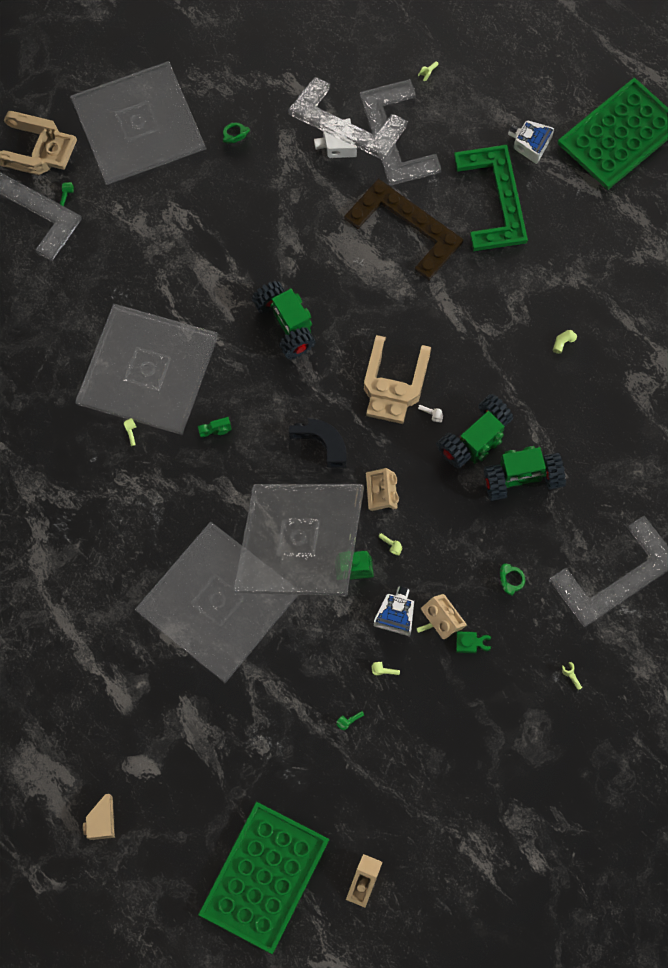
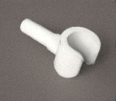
(437, 413)

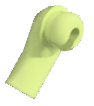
(566, 336)

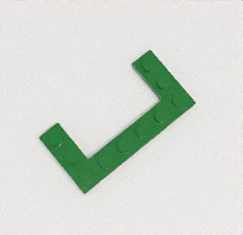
(514, 230)

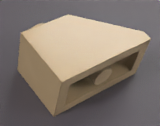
(100, 820)
(364, 880)

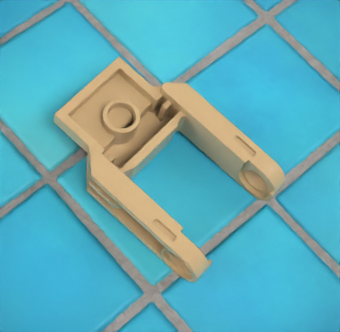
(51, 149)
(390, 397)

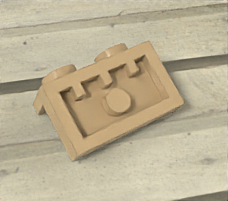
(381, 489)
(443, 616)

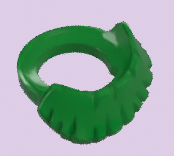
(233, 139)
(507, 587)

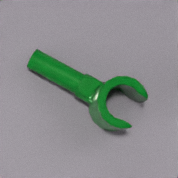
(67, 187)
(343, 723)

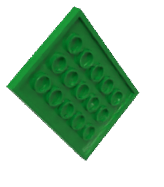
(618, 134)
(264, 877)

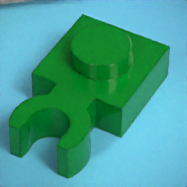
(218, 427)
(468, 642)

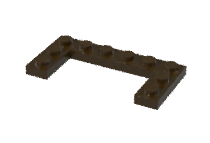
(382, 194)

